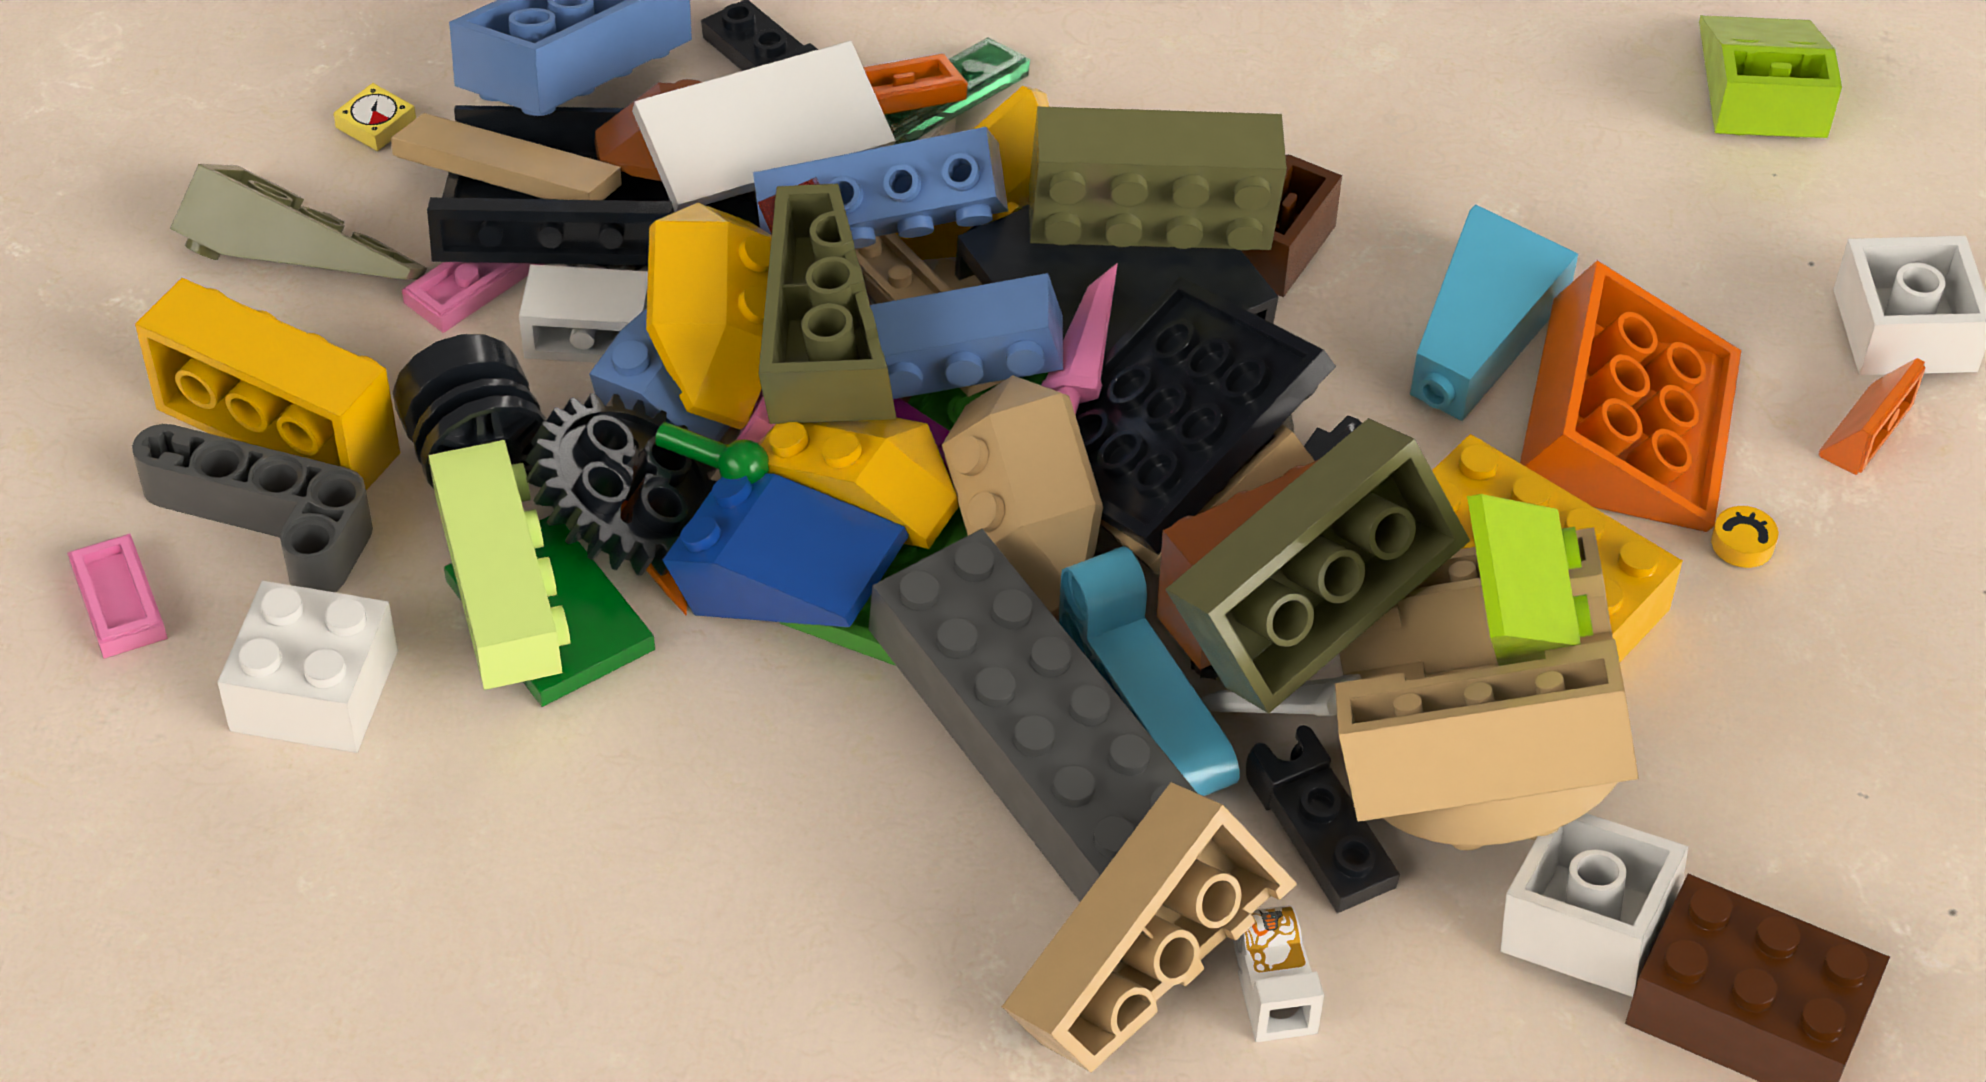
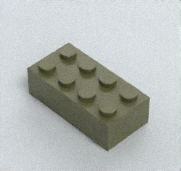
(1156, 178)
(1318, 564)

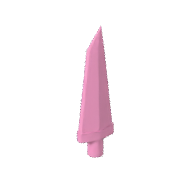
(1086, 344)

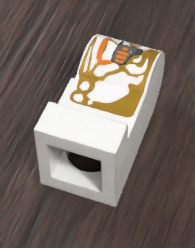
(1278, 976)

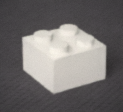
(1911, 303)
(308, 666)
(1593, 901)

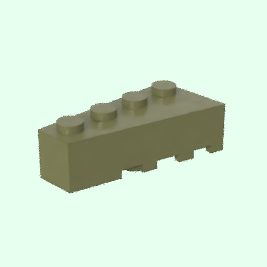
(818, 326)

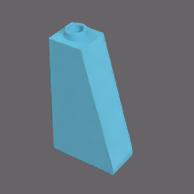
(1487, 309)

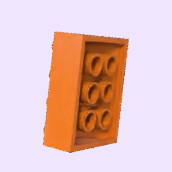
(1632, 403)

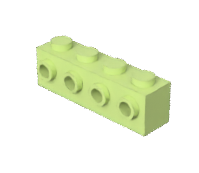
(497, 565)

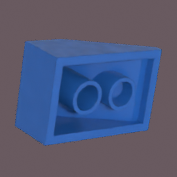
(781, 554)

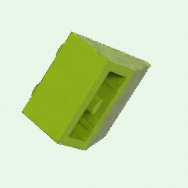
(1769, 76)

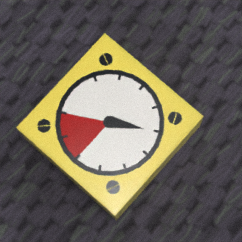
(374, 116)

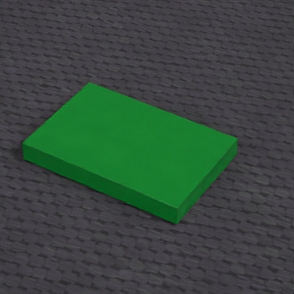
(599, 620)

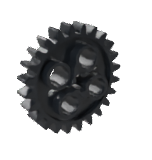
(585, 476)

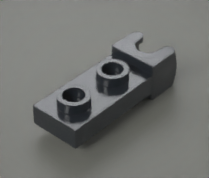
(750, 36)
(1321, 821)

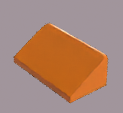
(1873, 418)

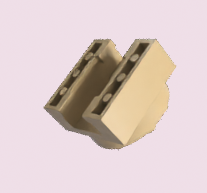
(1477, 747)

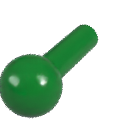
(733, 460)

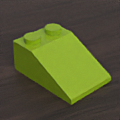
(1527, 578)

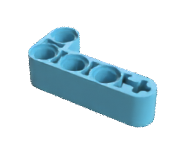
(1105, 616)

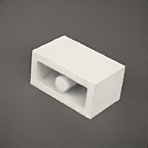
(578, 310)

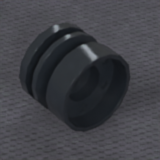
(466, 396)

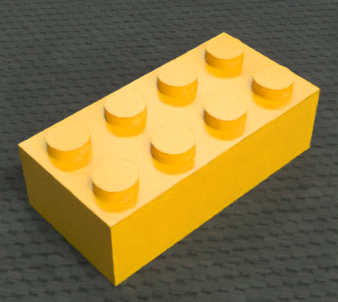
(266, 381)
(1635, 571)

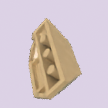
(1026, 481)

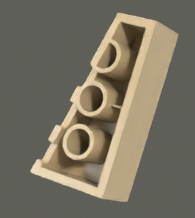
(1145, 926)

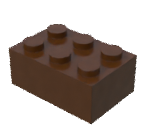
(1755, 987)

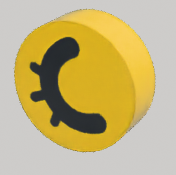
(1744, 536)

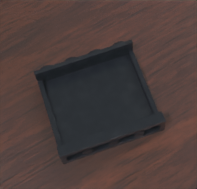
(507, 226)
(1143, 273)

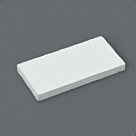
(758, 120)

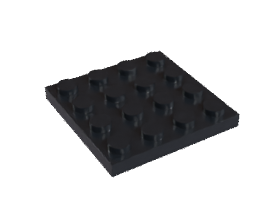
(1189, 406)

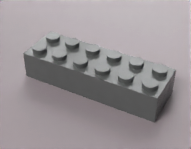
(1022, 704)

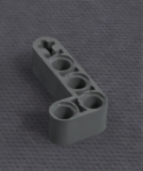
(307, 503)

